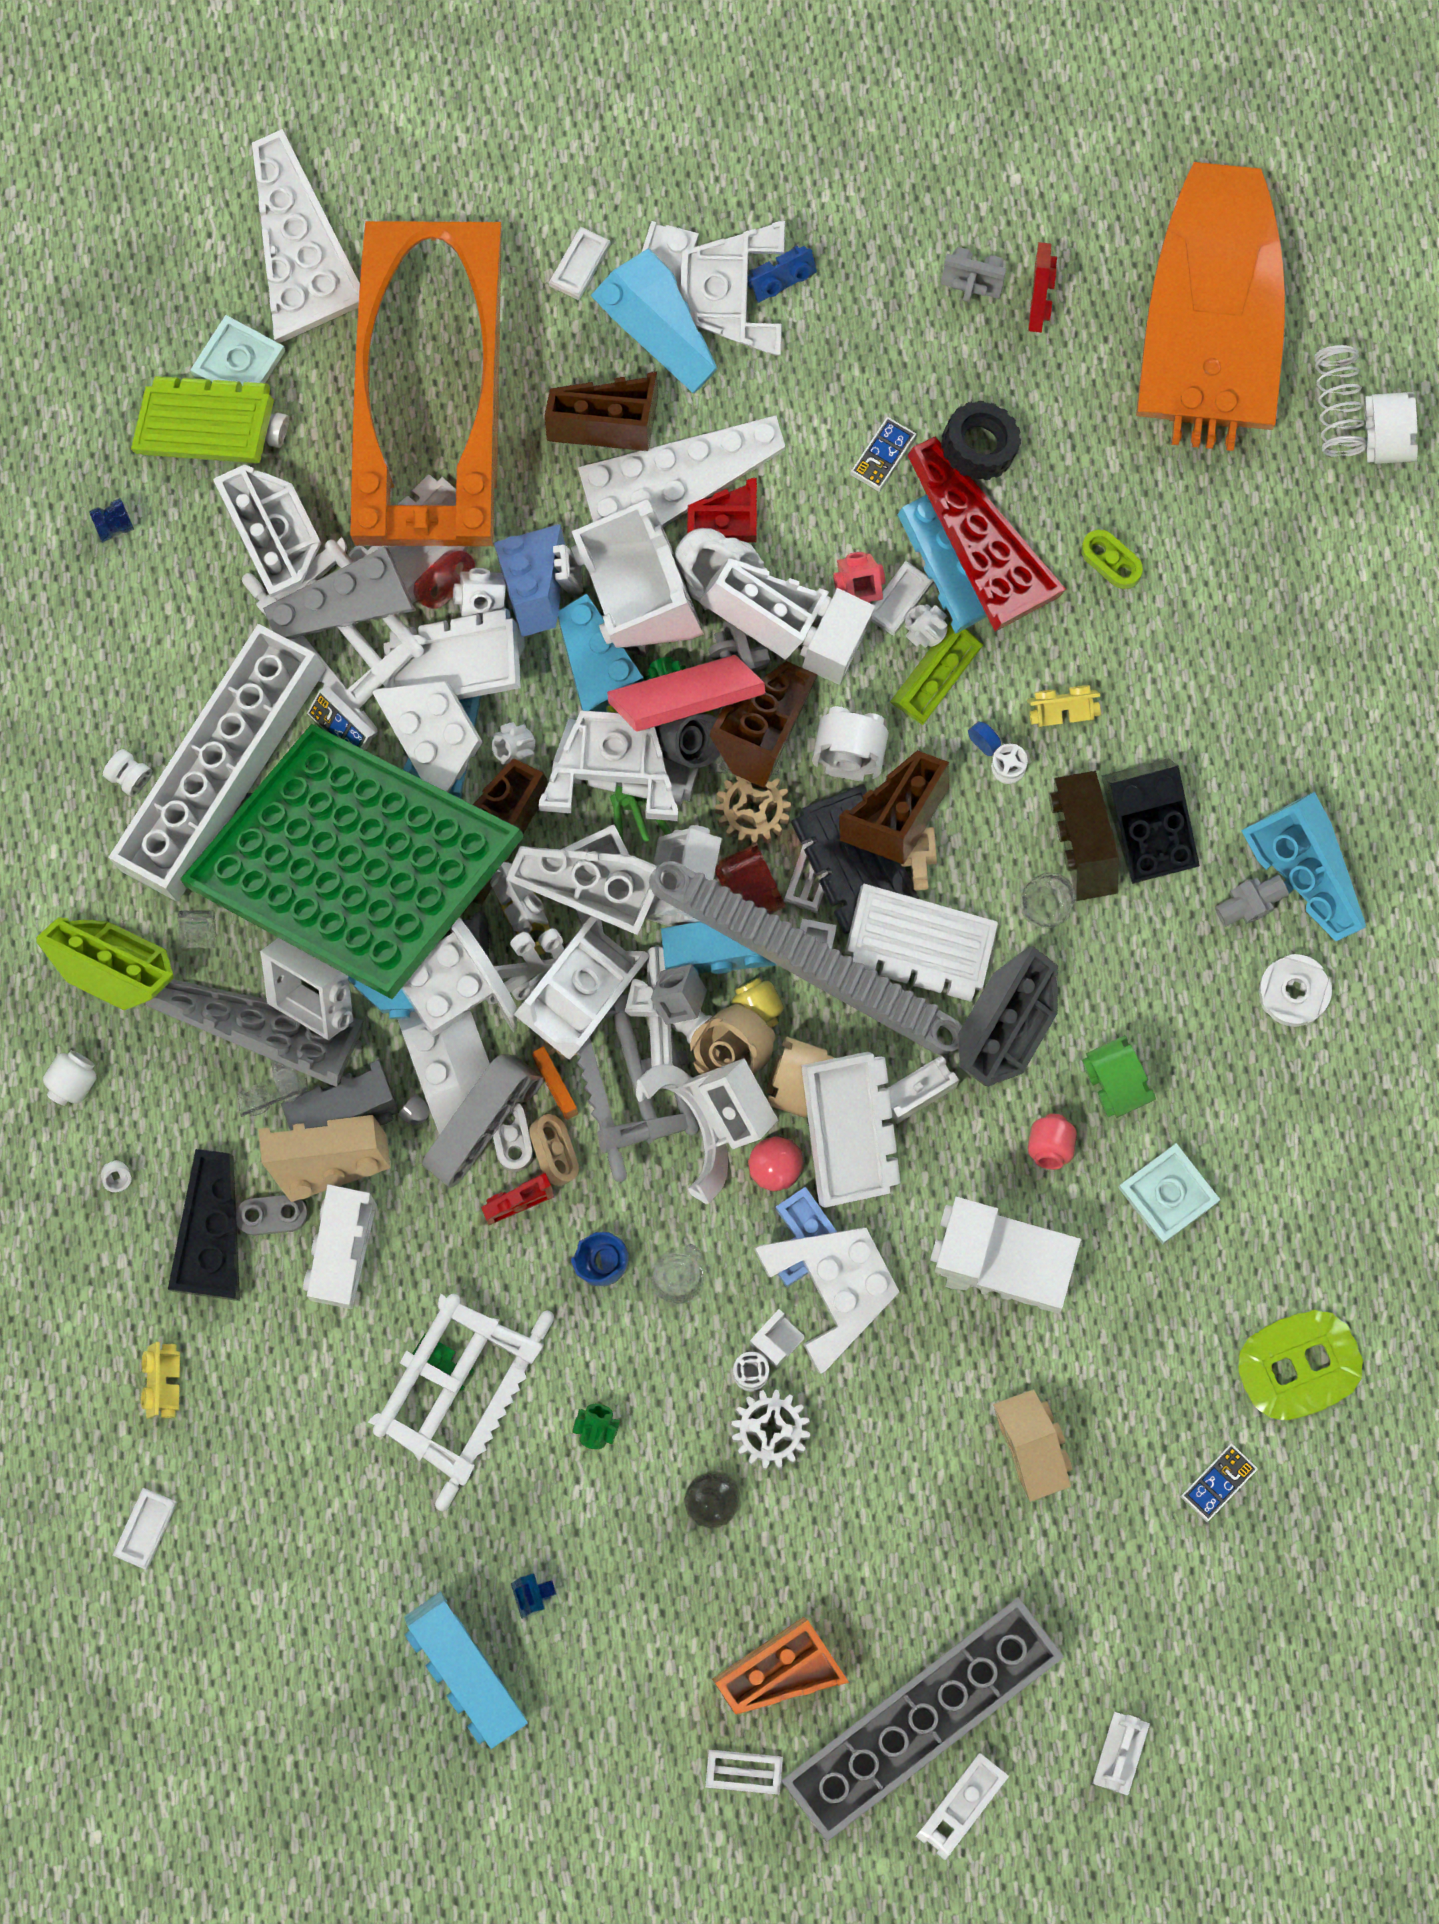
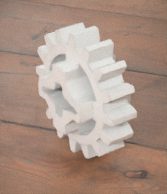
(753, 1426)

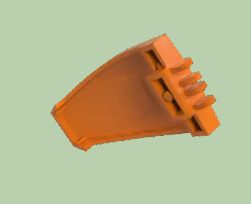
(1216, 309)

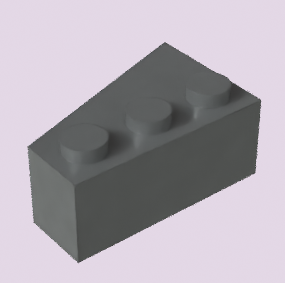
(351, 1098)

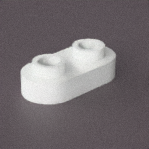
(511, 1137)

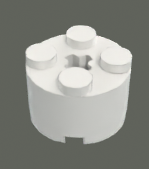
(1391, 427)
(850, 744)

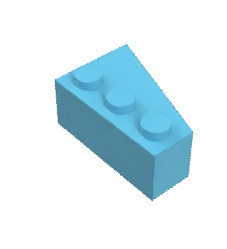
(593, 662)
(706, 950)

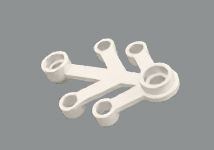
(522, 972)

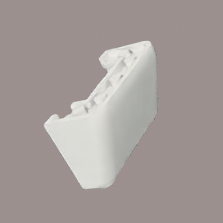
(636, 579)

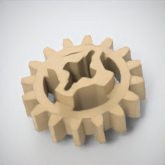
(740, 814)

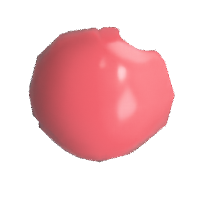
(776, 1163)

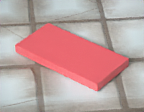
(686, 693)

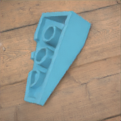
(651, 309)
(1307, 854)

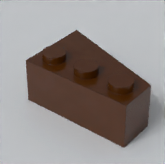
(604, 414)

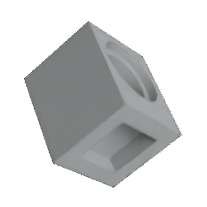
(678, 994)

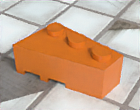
(780, 1669)

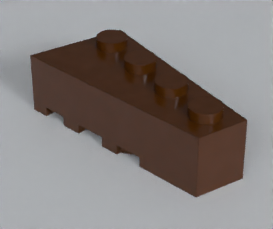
(513, 798)

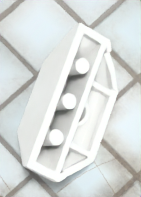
(270, 526)
(445, 1063)

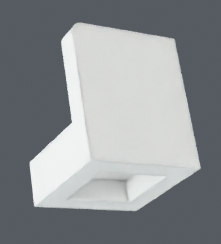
(777, 1339)

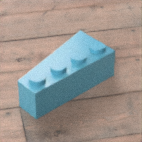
(464, 1671)

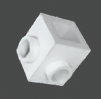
(479, 592)

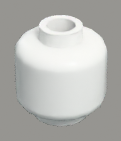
(69, 1078)

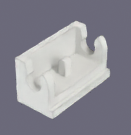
(921, 1089)

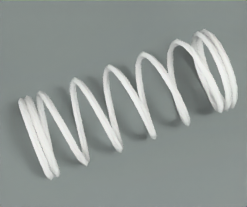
(1342, 439)

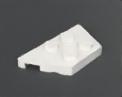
(431, 730)

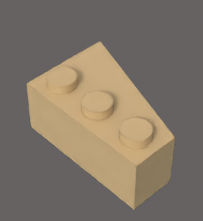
(333, 1155)

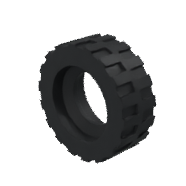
(992, 419)

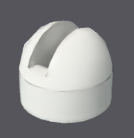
(107, 1178)

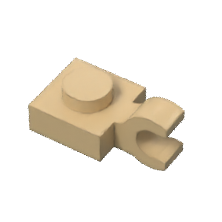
(922, 855)

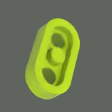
(1114, 558)

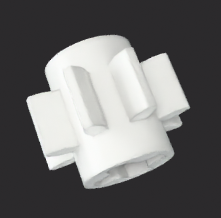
(926, 625)
(513, 743)

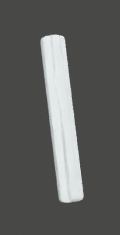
(659, 1032)

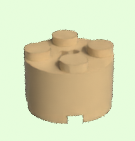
(730, 1037)
(787, 1079)

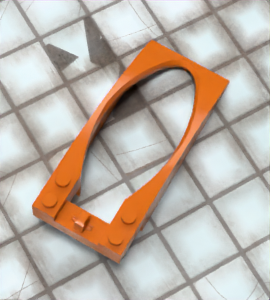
(472, 519)

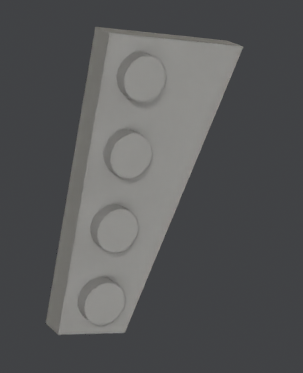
(350, 595)

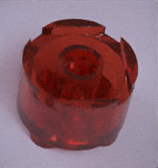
(750, 877)

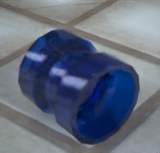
(111, 520)

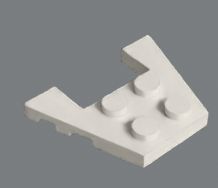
(717, 284)
(611, 751)
(848, 1278)

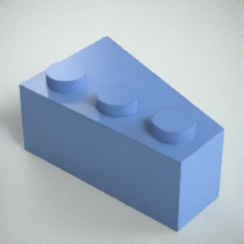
(530, 577)

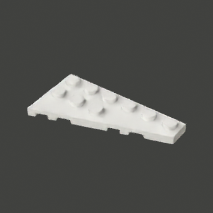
(303, 258)
(680, 470)

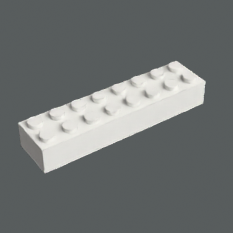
(217, 761)

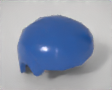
(613, 1258)

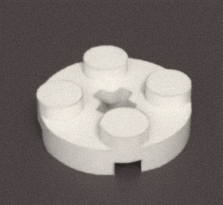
(1312, 981)

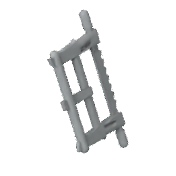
(651, 1128)

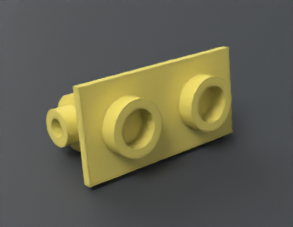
(1077, 702)
(159, 1366)

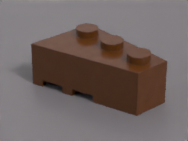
(899, 809)

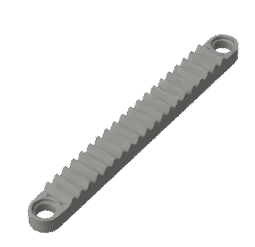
(805, 957)

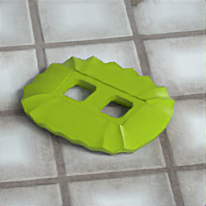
(1312, 1389)

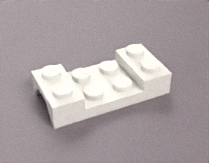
(579, 988)

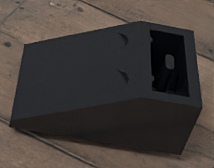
(1151, 819)

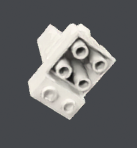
(1004, 1256)

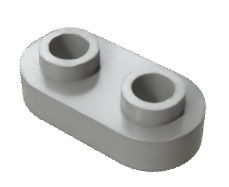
(270, 1215)

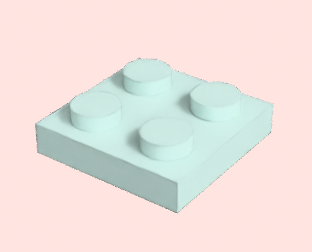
(237, 354)
(1169, 1193)

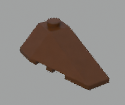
(757, 729)

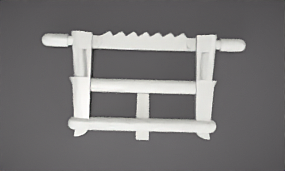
(381, 669)
(420, 1442)

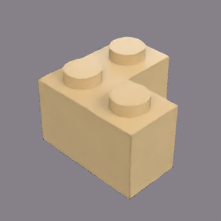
(1034, 1444)

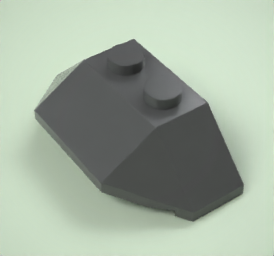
(1010, 1018)

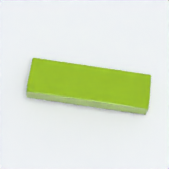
(933, 671)

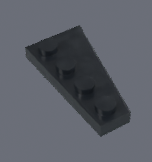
(207, 1237)

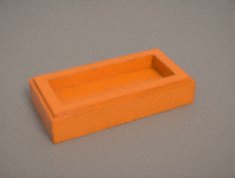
(554, 1083)

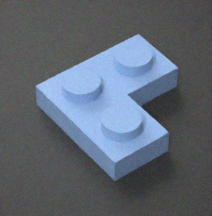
(804, 1220)

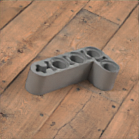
(480, 1116)

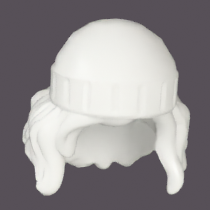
(705, 552)

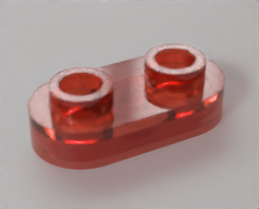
(442, 575)

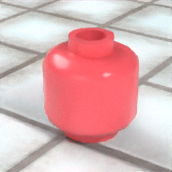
(1052, 1141)

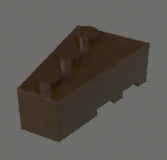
(1087, 835)

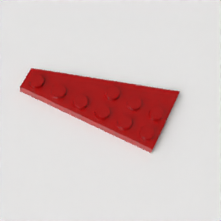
(994, 556)

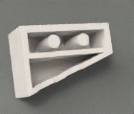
(763, 606)
(340, 1246)

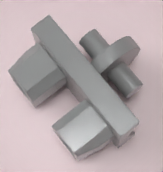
(973, 276)
(737, 645)

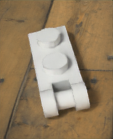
(963, 1804)

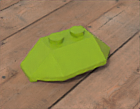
(106, 961)

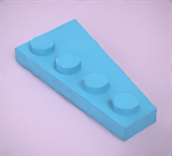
(941, 563)

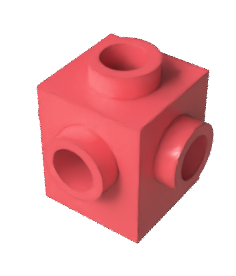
(860, 576)

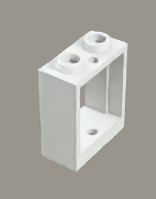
(693, 849)
(322, 1012)

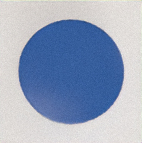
(984, 738)

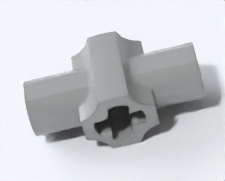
(1251, 900)

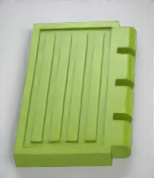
(203, 419)

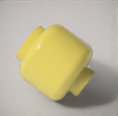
(760, 998)

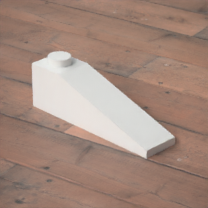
(595, 883)

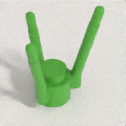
(632, 803)

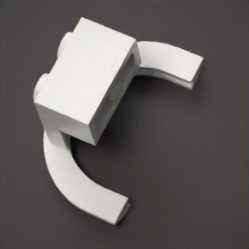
(454, 981)
(727, 1108)

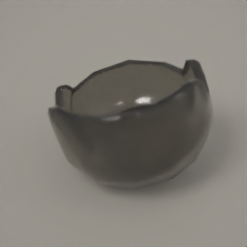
(712, 1499)

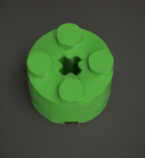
(1120, 1077)

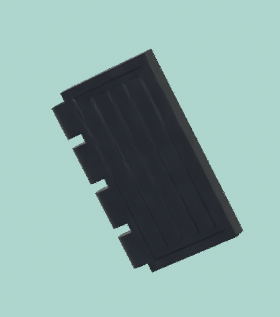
(846, 864)

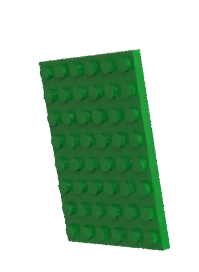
(352, 860)

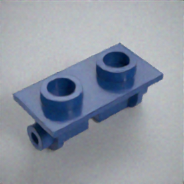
(792, 268)

